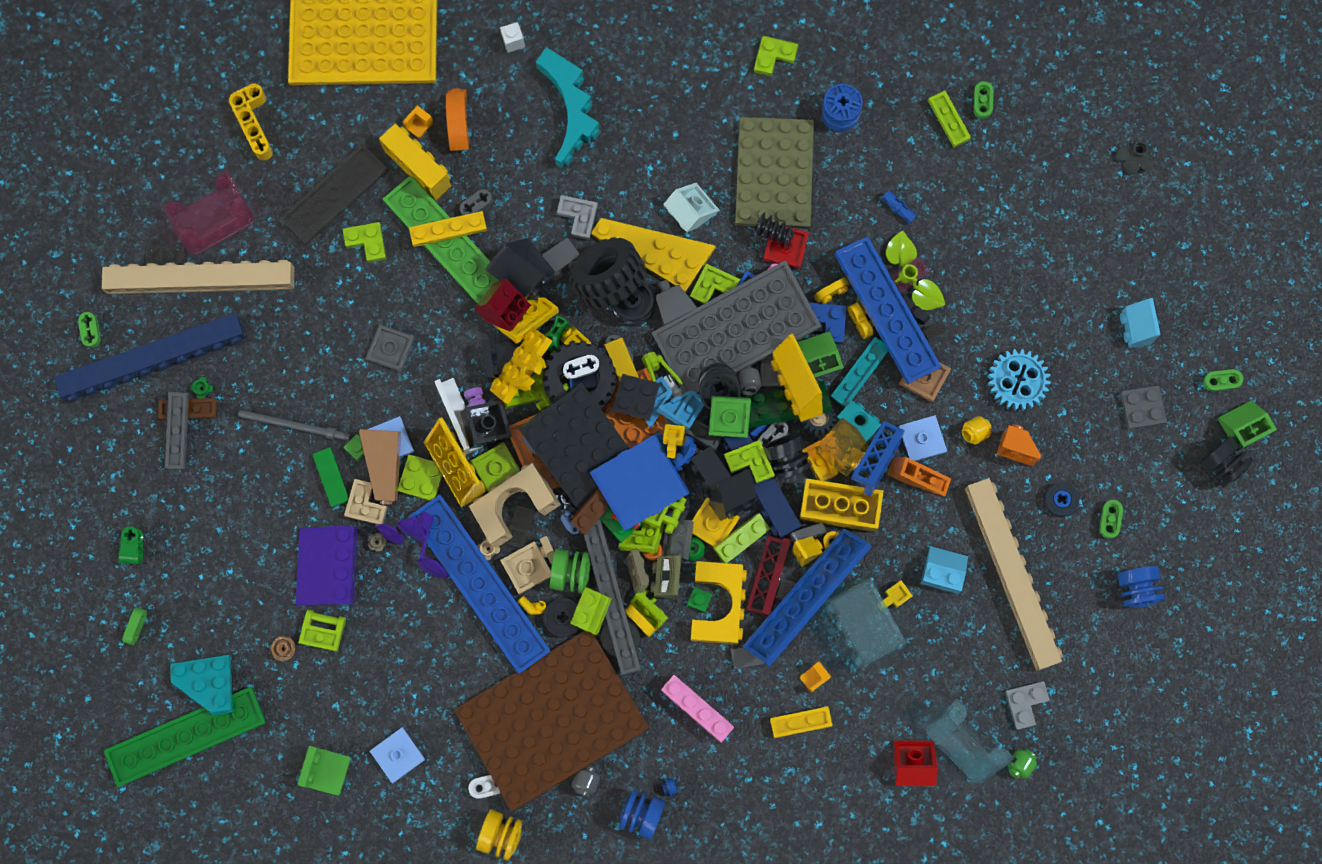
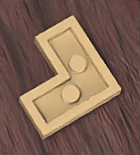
(361, 508)

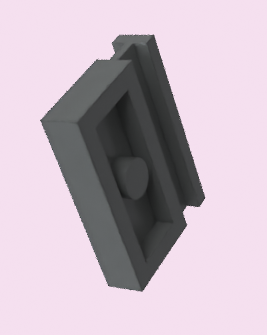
(679, 541)

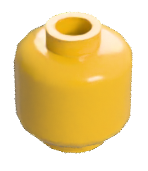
(976, 430)

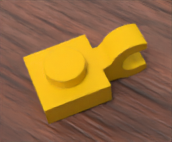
(673, 436)
(897, 595)

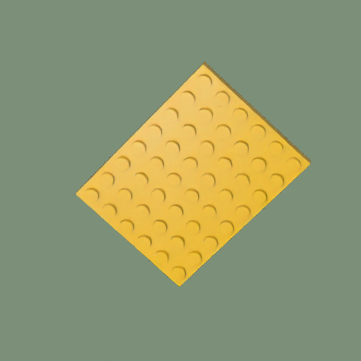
(362, 42)

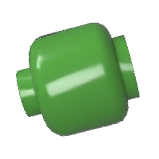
(1022, 764)

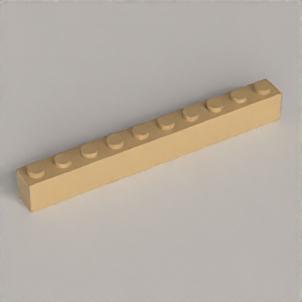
(198, 277)
(1013, 574)

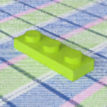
(949, 119)
(741, 538)

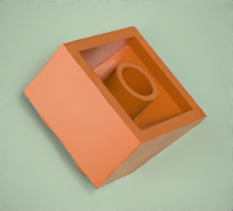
(1018, 446)

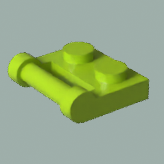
(322, 637)

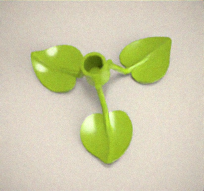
(902, 252)

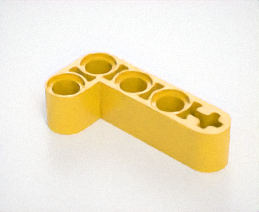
(251, 125)

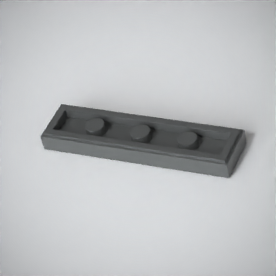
(176, 430)

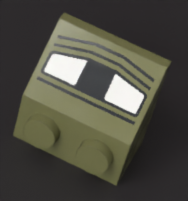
(667, 577)

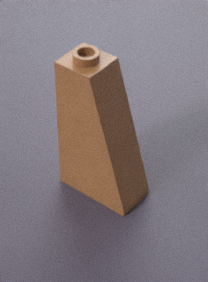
(383, 461)

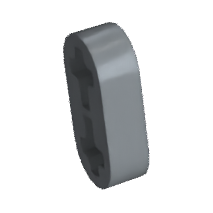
(771, 430)

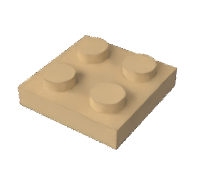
(526, 568)

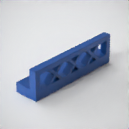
(883, 461)

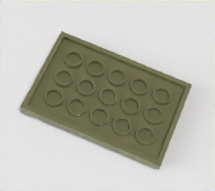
(774, 171)

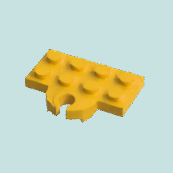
(518, 371)

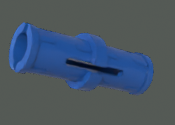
(899, 207)

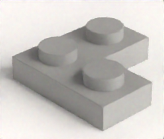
(582, 212)
(1021, 701)

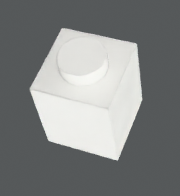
(512, 37)

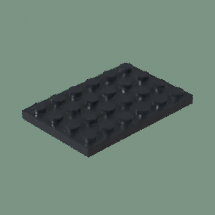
(573, 440)

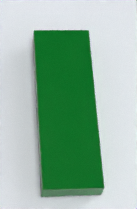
(331, 477)

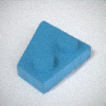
(682, 409)

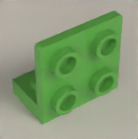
(324, 771)

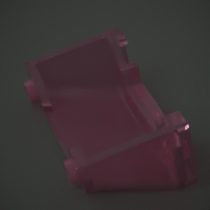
(210, 217)

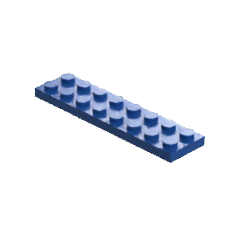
(887, 310)
(806, 597)

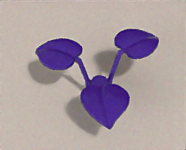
(420, 531)

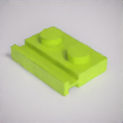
(591, 610)

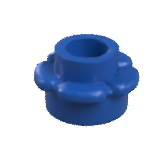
(670, 787)

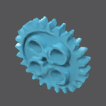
(1035, 386)

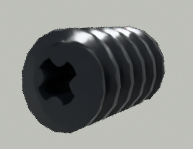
(775, 230)

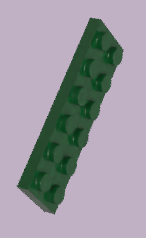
(774, 407)

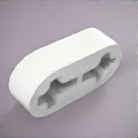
(578, 363)

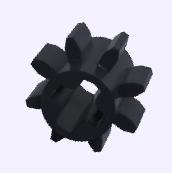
(564, 503)

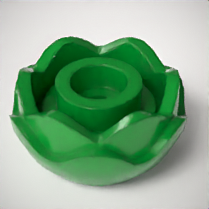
(699, 549)

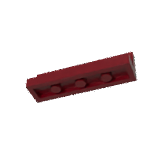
(775, 577)

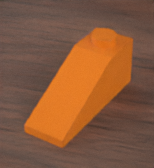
(918, 475)

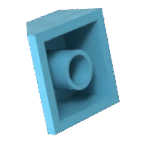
(1140, 323)
(944, 570)

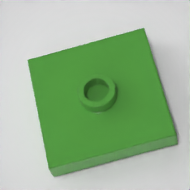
(729, 416)

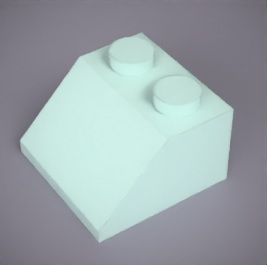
(690, 207)

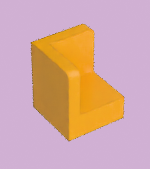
(418, 122)
(815, 677)

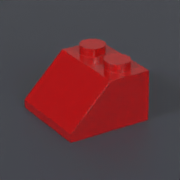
(915, 763)

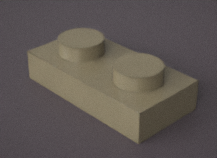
(637, 572)

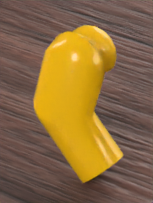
(532, 608)

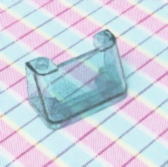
(962, 748)

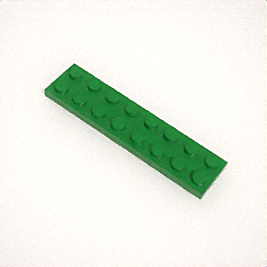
(182, 738)

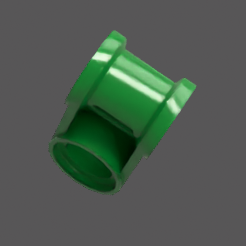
(131, 549)

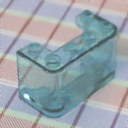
(865, 623)

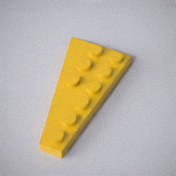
(663, 254)

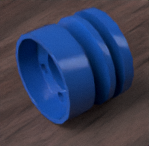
(840, 117)
(1141, 586)
(642, 814)

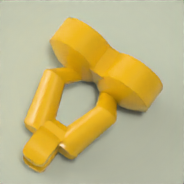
(859, 318)

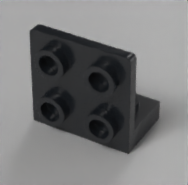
(497, 356)

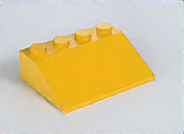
(453, 464)

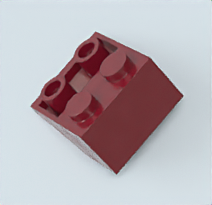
(502, 305)

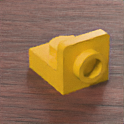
(572, 334)

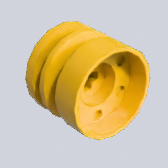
(499, 835)

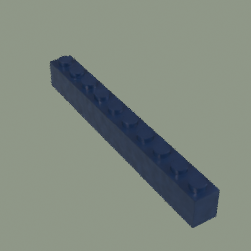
(150, 357)

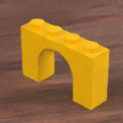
(727, 629)

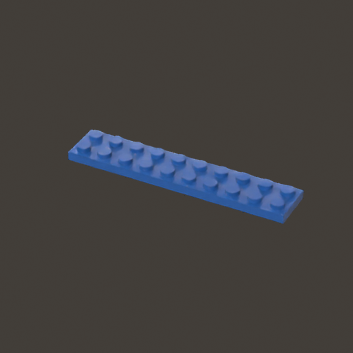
(482, 587)

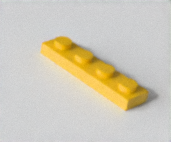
(448, 229)

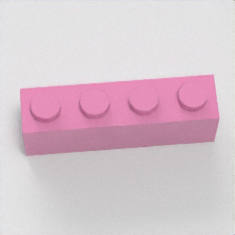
(697, 709)

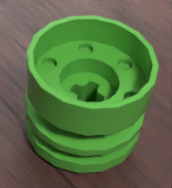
(569, 571)

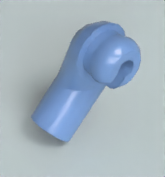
(565, 518)

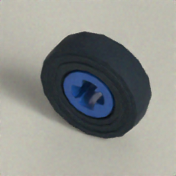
(1064, 490)

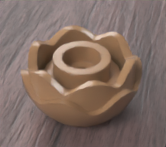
(276, 648)

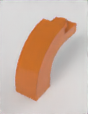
(457, 119)

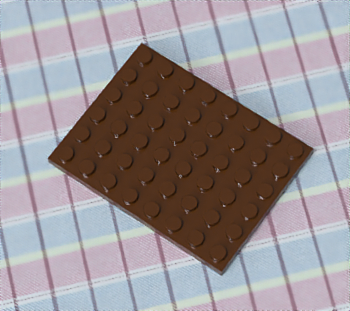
(551, 720)

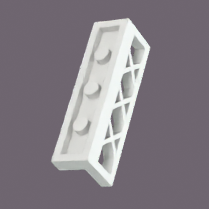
(454, 405)

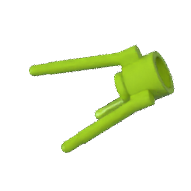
(652, 363)

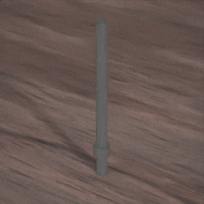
(330, 433)

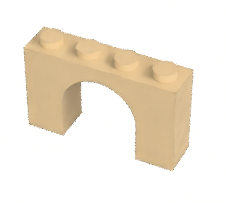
(488, 508)

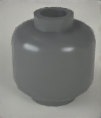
(749, 380)
(586, 782)

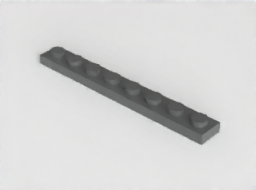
(609, 587)

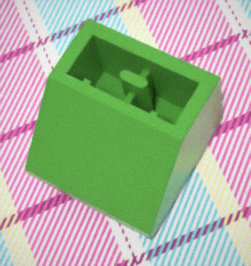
(821, 354)
(1247, 424)

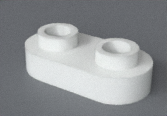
(488, 785)

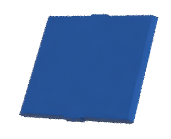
(639, 482)

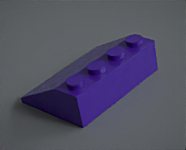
(327, 566)

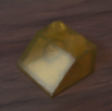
(843, 447)

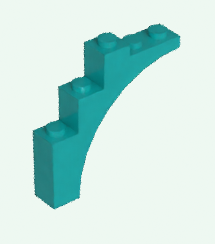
(567, 79)

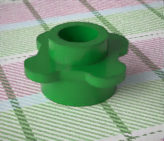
(202, 382)

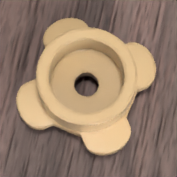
(488, 554)

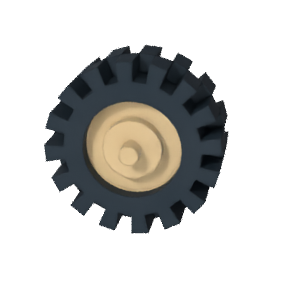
(819, 425)

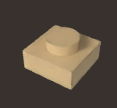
(546, 549)

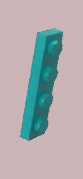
(860, 372)

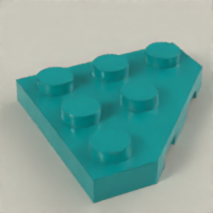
(206, 682)

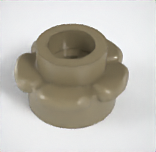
(381, 544)

